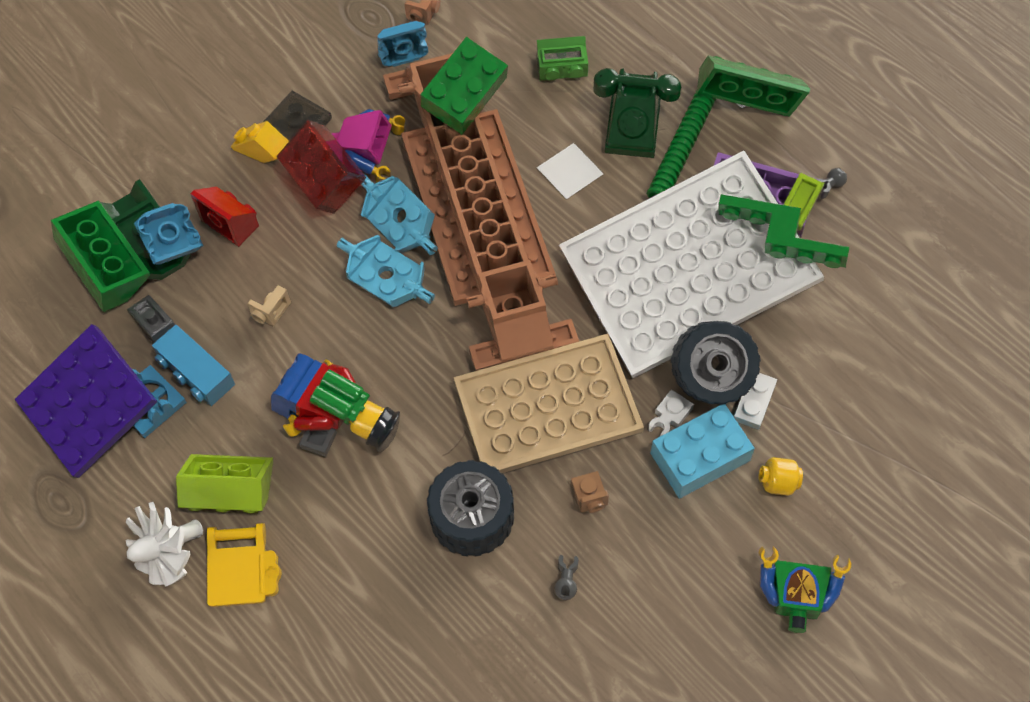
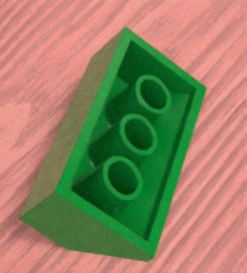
(751, 86)
(99, 254)

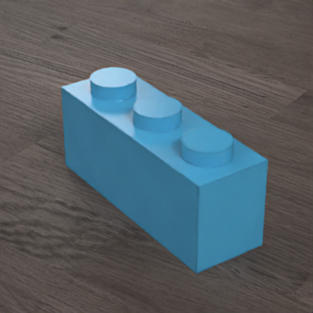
(192, 366)

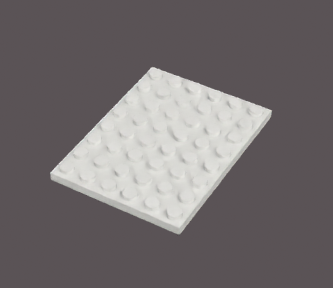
(682, 264)

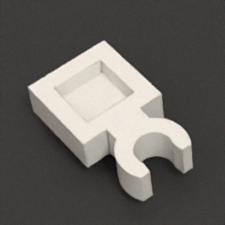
(671, 412)

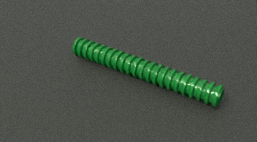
(681, 144)

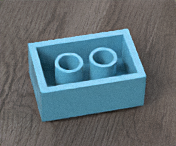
(701, 450)

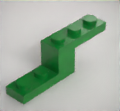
(782, 231)

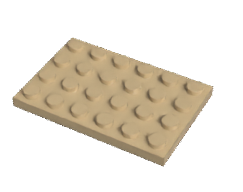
(548, 404)

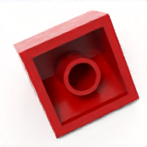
(225, 214)

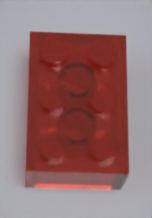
(321, 167)

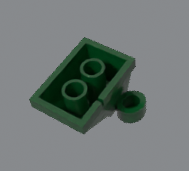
(634, 109)

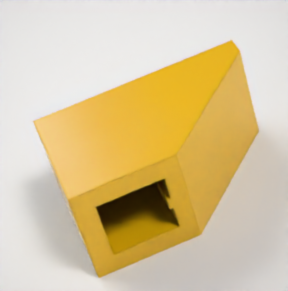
(259, 142)

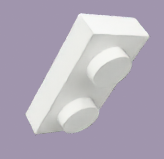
(755, 402)

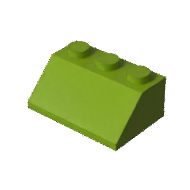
(224, 483)

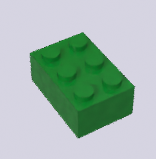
(464, 85)

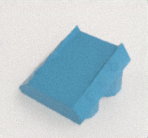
(402, 44)
(168, 233)

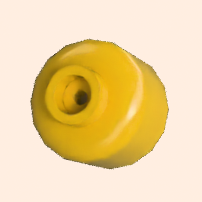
(781, 476)

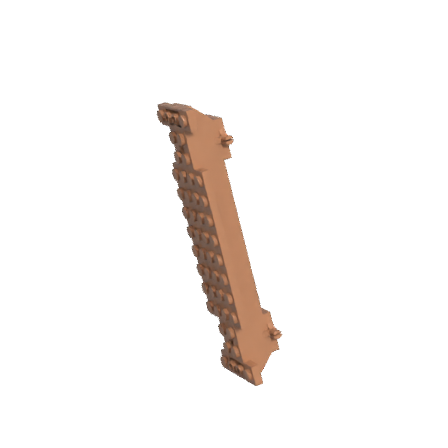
(482, 225)

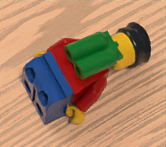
(326, 395)

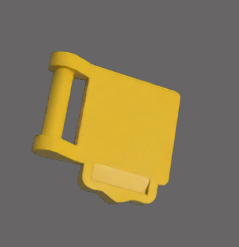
(240, 573)

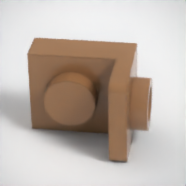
(590, 492)

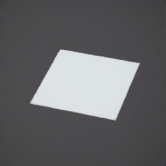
(570, 170)

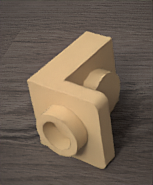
(273, 308)

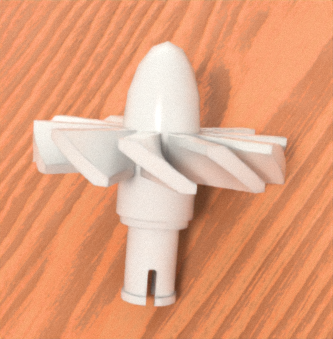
(160, 546)

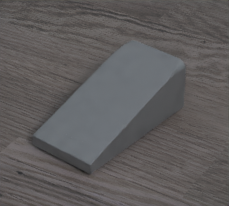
(151, 318)

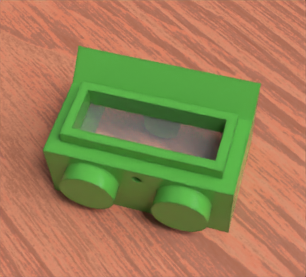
(562, 58)

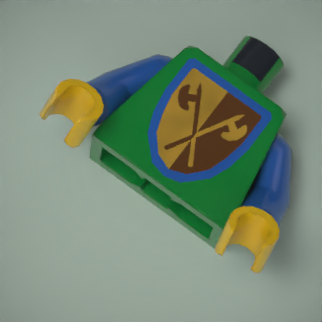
(800, 588)

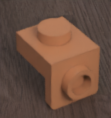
(421, 11)

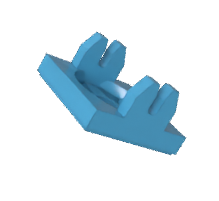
(162, 409)

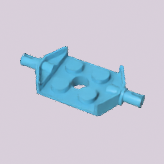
(382, 207)
(372, 258)

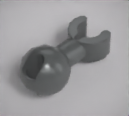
(835, 178)
(566, 584)

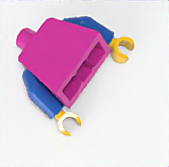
(366, 137)

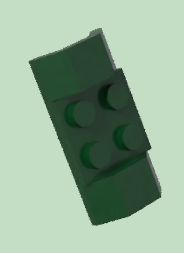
(129, 210)

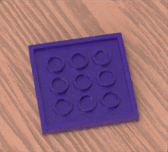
(85, 401)

